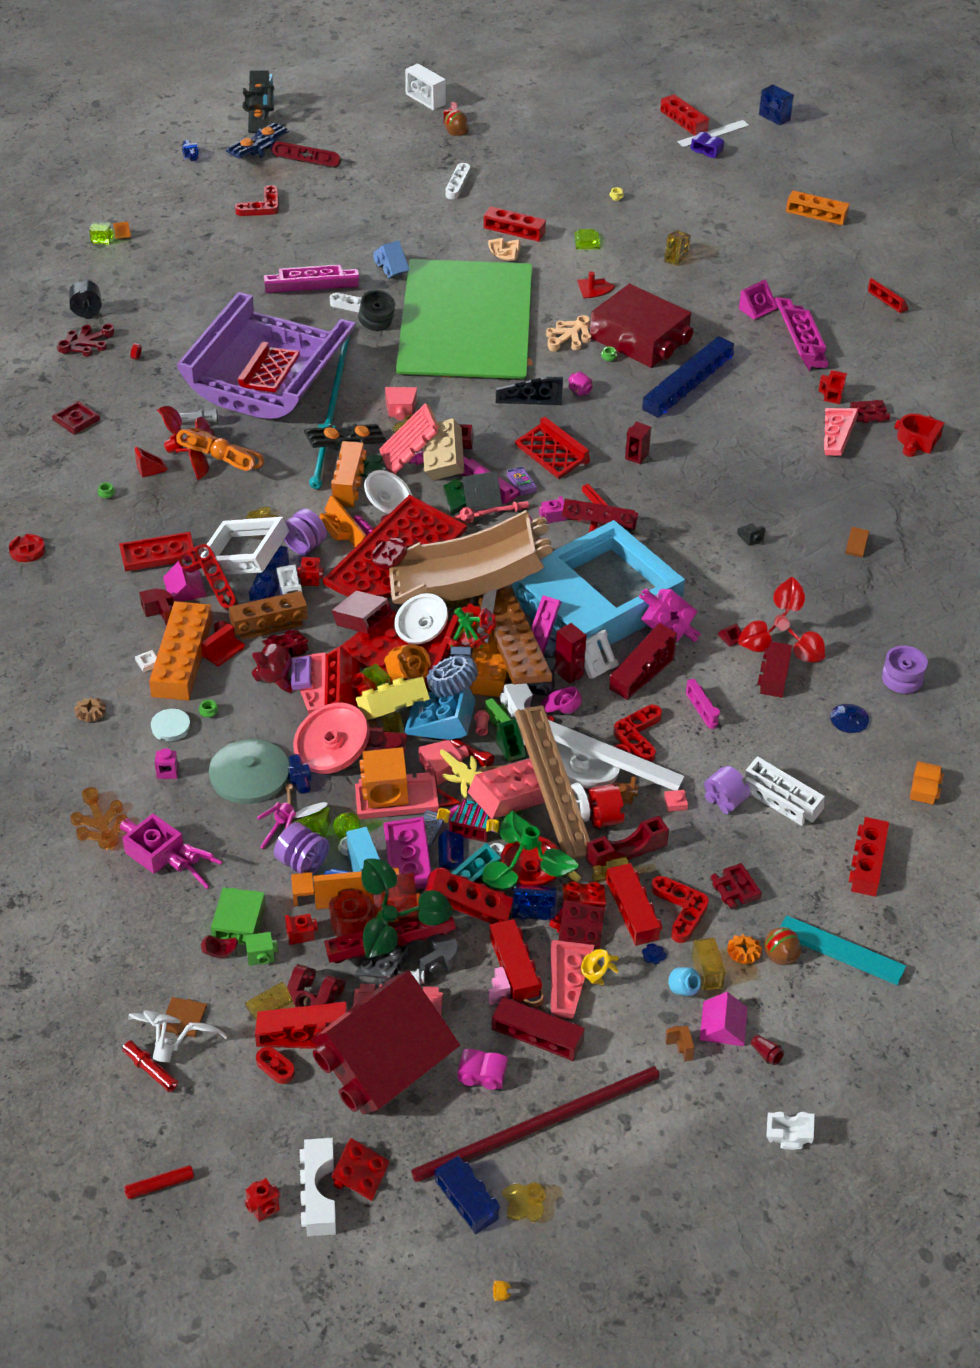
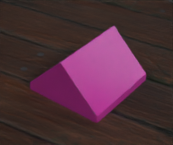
(757, 300)
(184, 585)
(724, 1020)

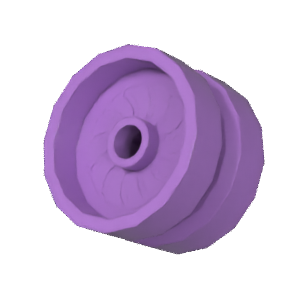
(305, 532)
(904, 669)

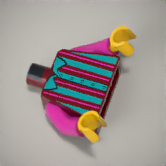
(469, 820)

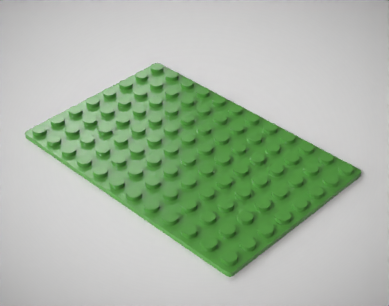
(465, 319)

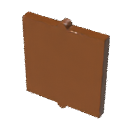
(186, 1011)

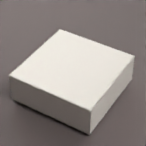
(146, 660)

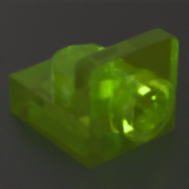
(377, 675)

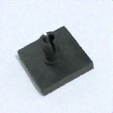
(482, 491)

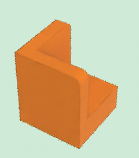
(301, 885)

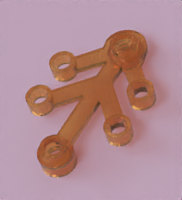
(106, 838)

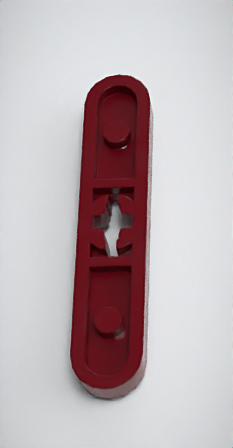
(293, 151)

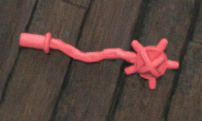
(467, 515)

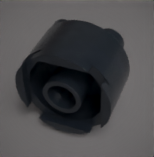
(85, 299)

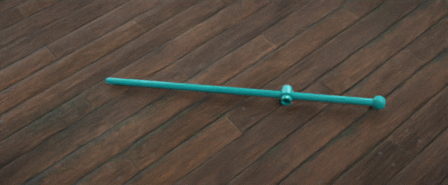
(315, 481)

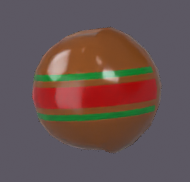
(456, 123)
(782, 945)

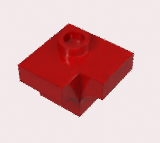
(833, 386)

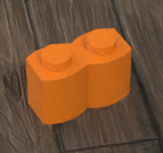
(926, 783)

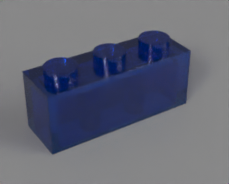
(467, 1194)

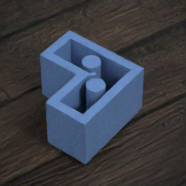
(391, 258)

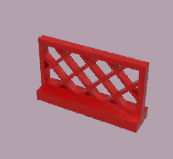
(257, 365)
(562, 441)

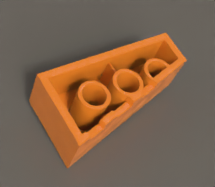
(348, 472)

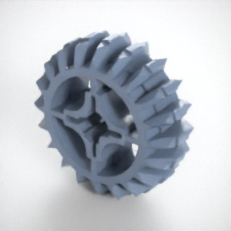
(452, 675)

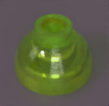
(344, 823)

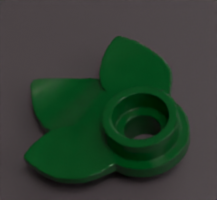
(372, 464)

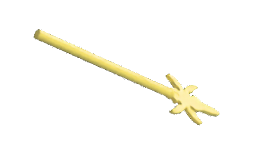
(466, 777)

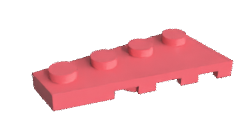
(838, 428)
(314, 696)

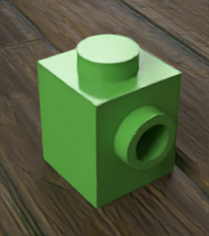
(260, 948)

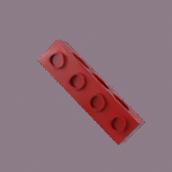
(684, 114)
(514, 223)
(869, 856)
(476, 906)

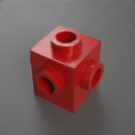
(310, 571)
(262, 1199)

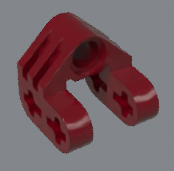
(304, 976)

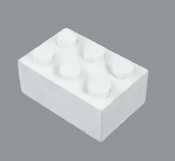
(425, 86)

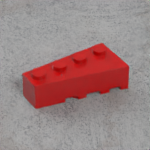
(295, 1025)

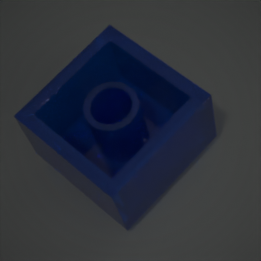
(776, 104)

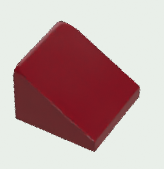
(730, 634)

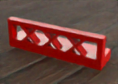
(440, 648)

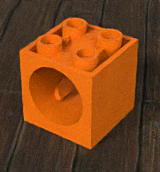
(384, 778)

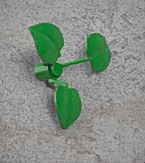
(518, 830)

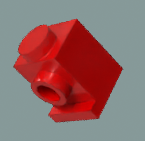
(300, 928)

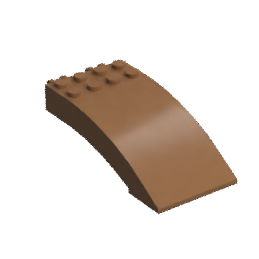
(473, 562)

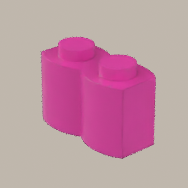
(482, 1069)

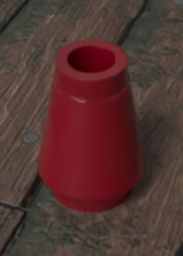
(768, 1050)

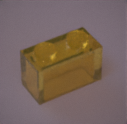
(708, 963)

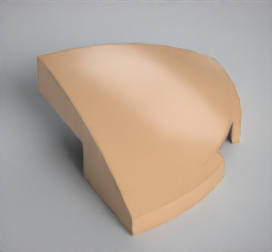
(505, 250)

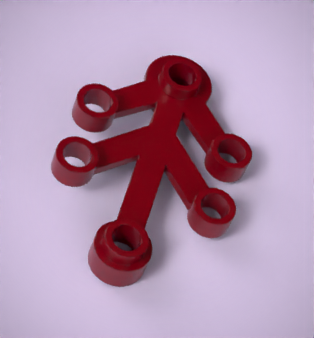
(66, 345)

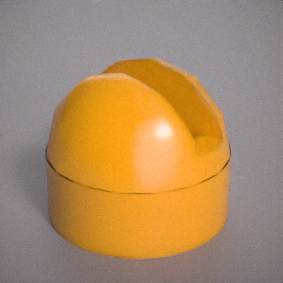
(500, 1290)

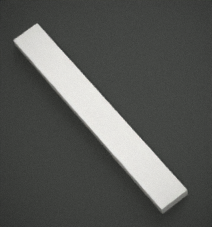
(616, 757)

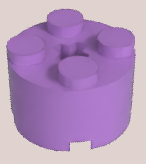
(726, 789)

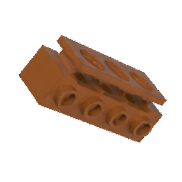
(276, 615)

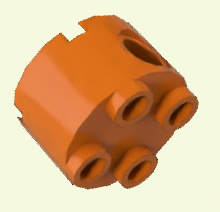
(407, 662)

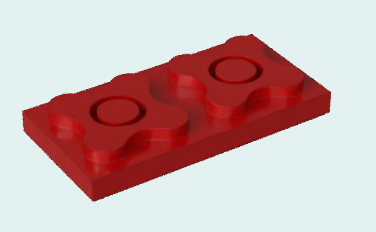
(155, 551)

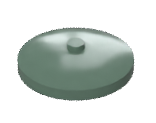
(249, 771)

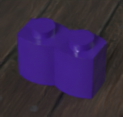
(707, 144)

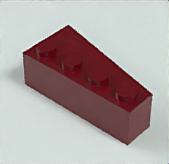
(644, 662)

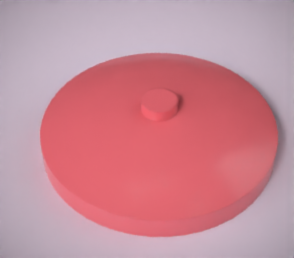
(332, 737)

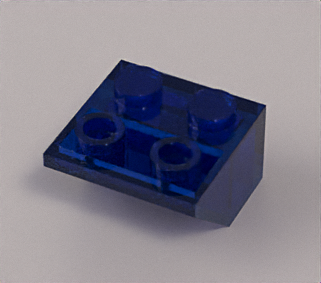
(534, 902)

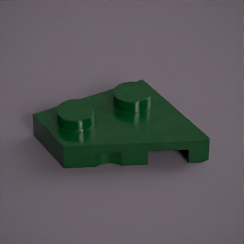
(455, 496)

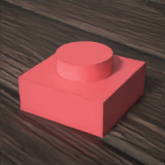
(675, 800)

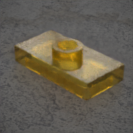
(271, 999)

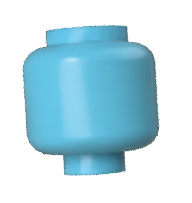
(684, 981)

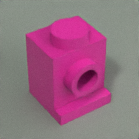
(552, 510)
(166, 758)

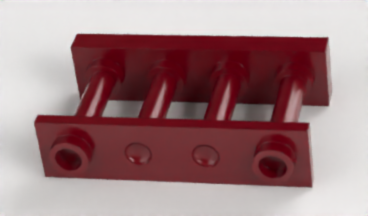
(599, 513)

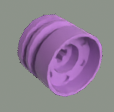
(301, 848)

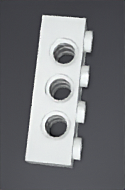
(785, 790)

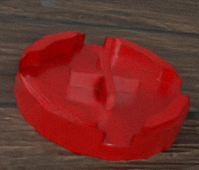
(27, 548)

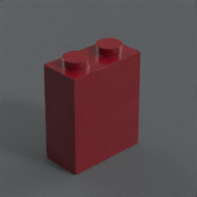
(362, 612)

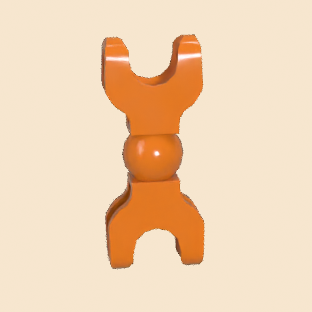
(220, 449)

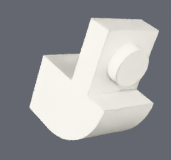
(288, 580)

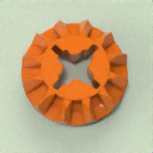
(738, 954)

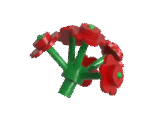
(470, 616)

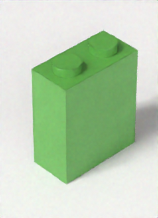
(238, 914)

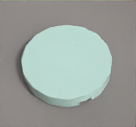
(170, 724)

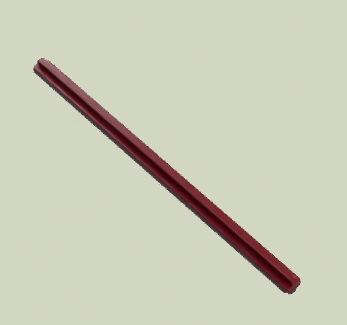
(539, 1122)

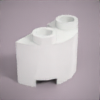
(790, 1131)

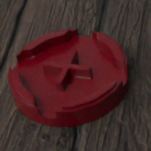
(389, 553)

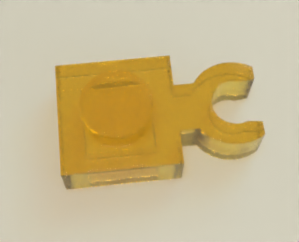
(601, 871)

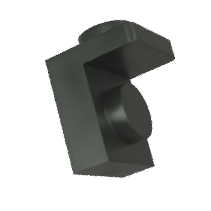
(751, 534)

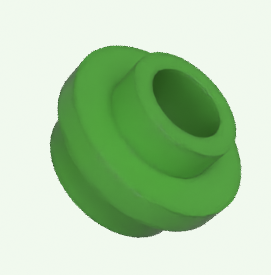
(609, 353)
(106, 490)
(208, 708)

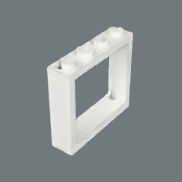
(275, 532)

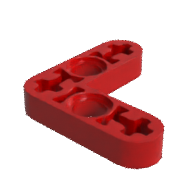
(266, 207)
(633, 730)
(687, 903)

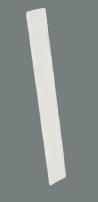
(685, 142)

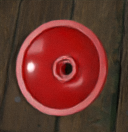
(528, 863)

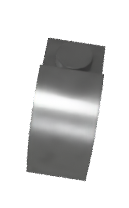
(442, 954)

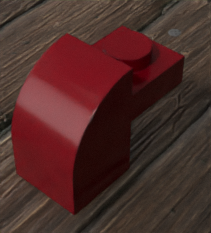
(156, 602)

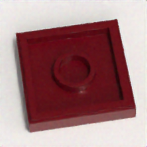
(76, 417)

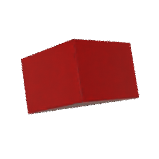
(148, 463)

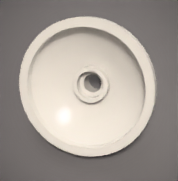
(385, 490)
(418, 612)

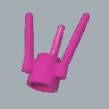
(283, 813)
(192, 855)

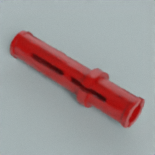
(143, 1060)

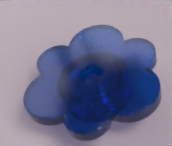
(653, 954)

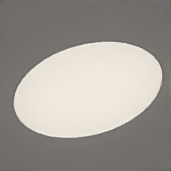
(310, 809)

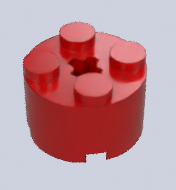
(605, 805)

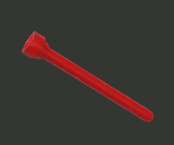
(484, 758)

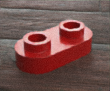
(277, 1065)

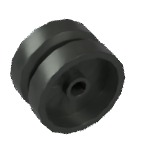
(376, 310)

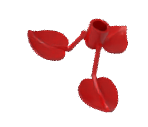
(173, 422)
(786, 596)

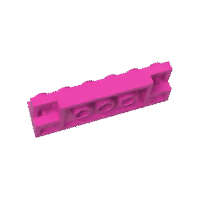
(311, 279)
(804, 333)

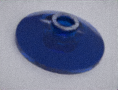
(849, 718)

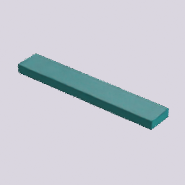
(846, 951)

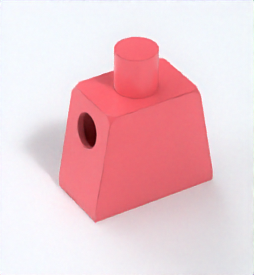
(400, 401)
(434, 762)

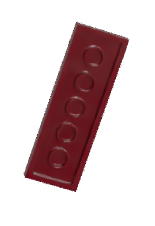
(407, 930)

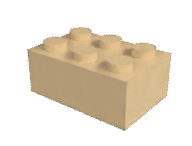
(444, 451)

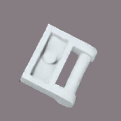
(594, 661)

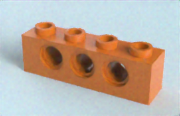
(817, 207)

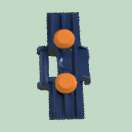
(257, 143)

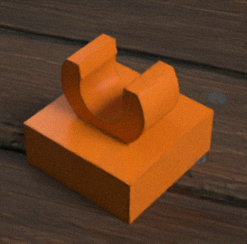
(121, 229)

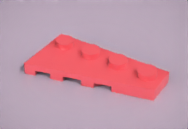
(567, 976)

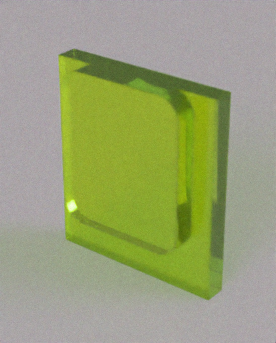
(586, 239)

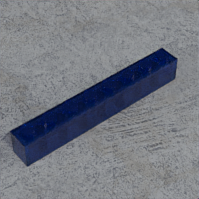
(688, 376)

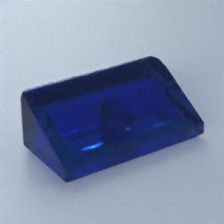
(450, 850)

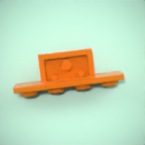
(340, 523)

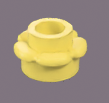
(616, 193)

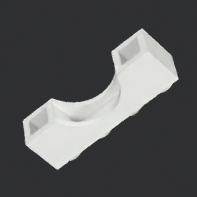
(514, 698)
(320, 1211)

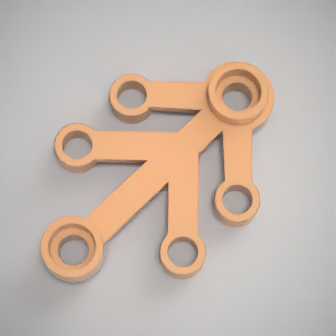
(582, 322)

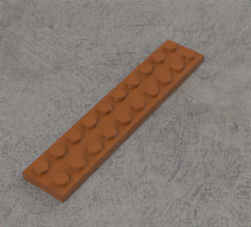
(516, 640)

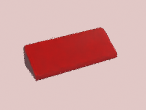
(887, 296)

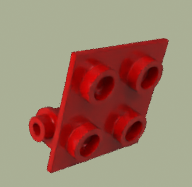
(585, 893)
(359, 1169)

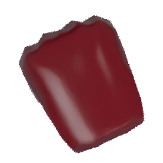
(218, 947)

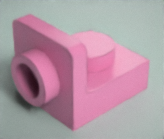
(500, 987)

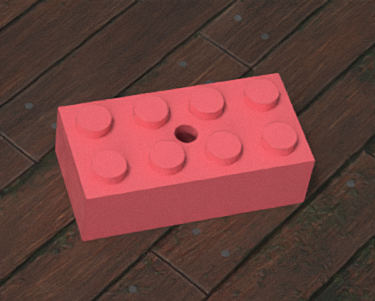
(506, 789)

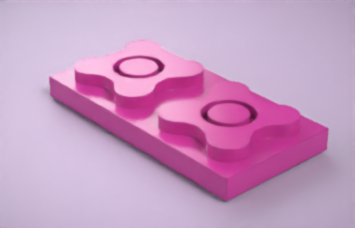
(408, 848)

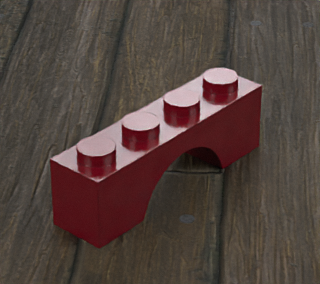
(646, 838)

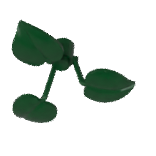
(378, 935)

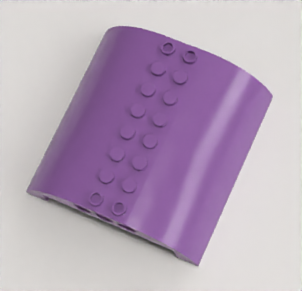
(232, 340)

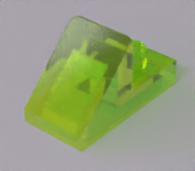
(318, 821)

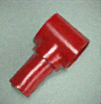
(362, 683)

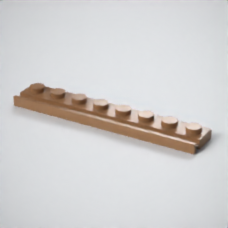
(553, 781)

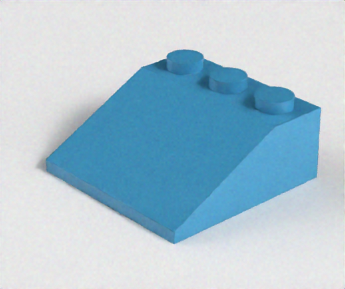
(442, 716)

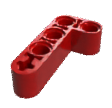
(214, 578)

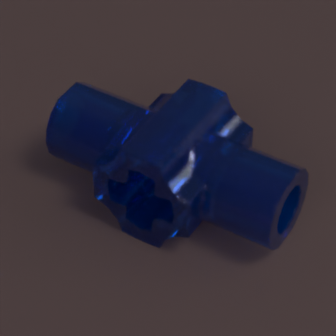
(190, 150)
(299, 774)

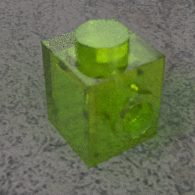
(100, 232)

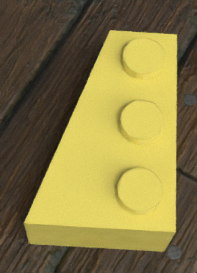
(392, 697)

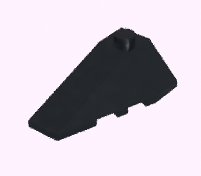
(534, 392)

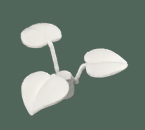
(164, 1045)

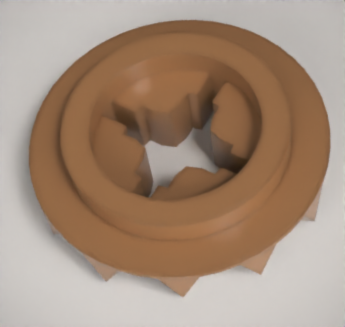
(97, 711)

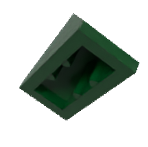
(510, 740)

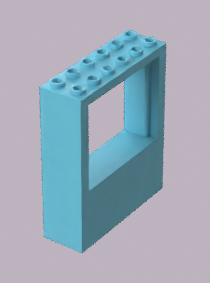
(579, 600)

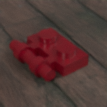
(870, 411)
(740, 881)

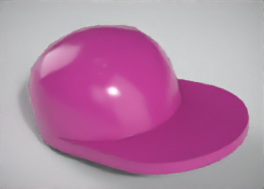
(564, 700)

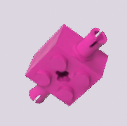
(670, 611)
(153, 843)

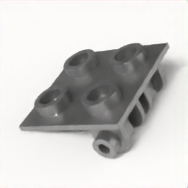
(384, 965)

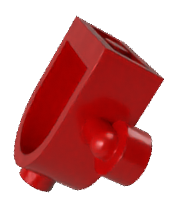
(918, 433)

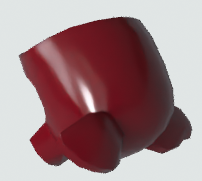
(273, 666)

